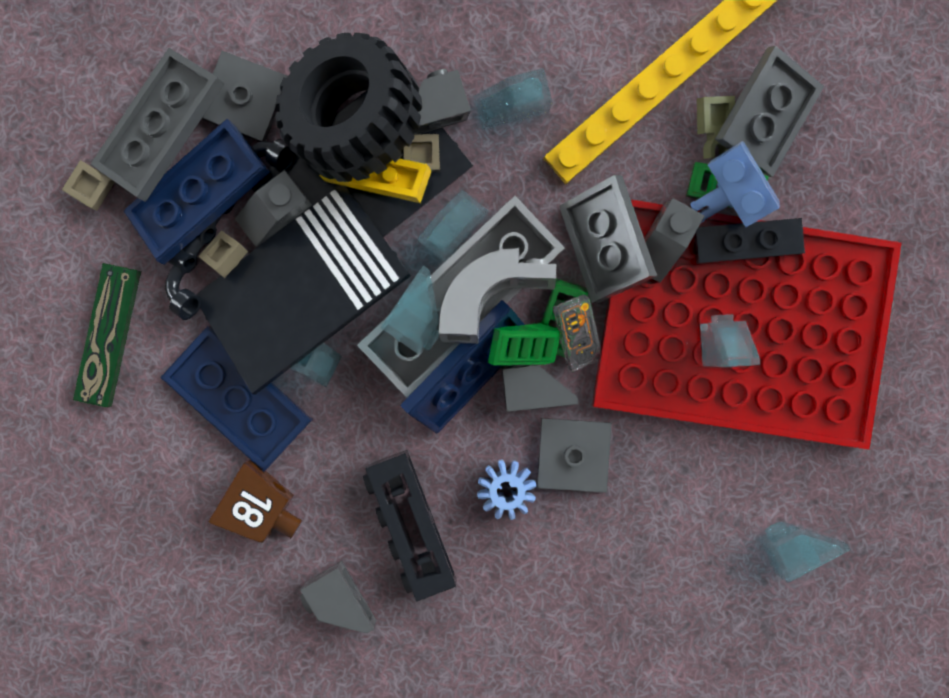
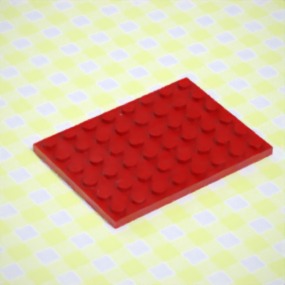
(811, 316)

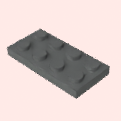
(157, 124)

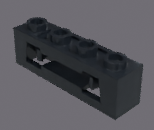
(430, 579)

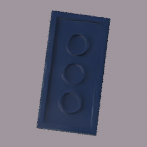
(196, 191)
(459, 374)
(211, 384)

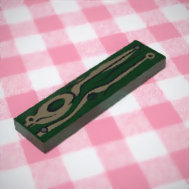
(107, 335)

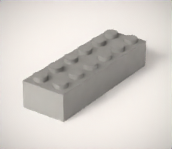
(508, 229)

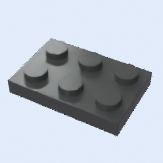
(771, 109)
(607, 239)

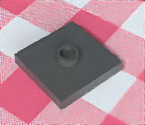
(246, 97)
(574, 455)

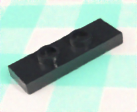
(752, 242)

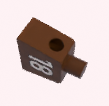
(255, 506)

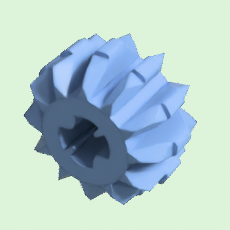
(497, 498)

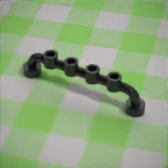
(185, 302)

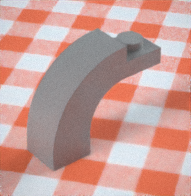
(480, 282)

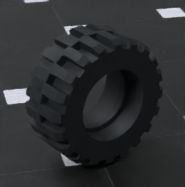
(326, 80)

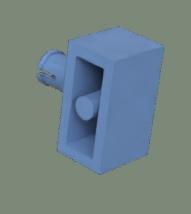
(739, 186)

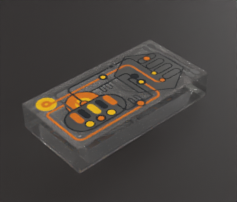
(578, 332)

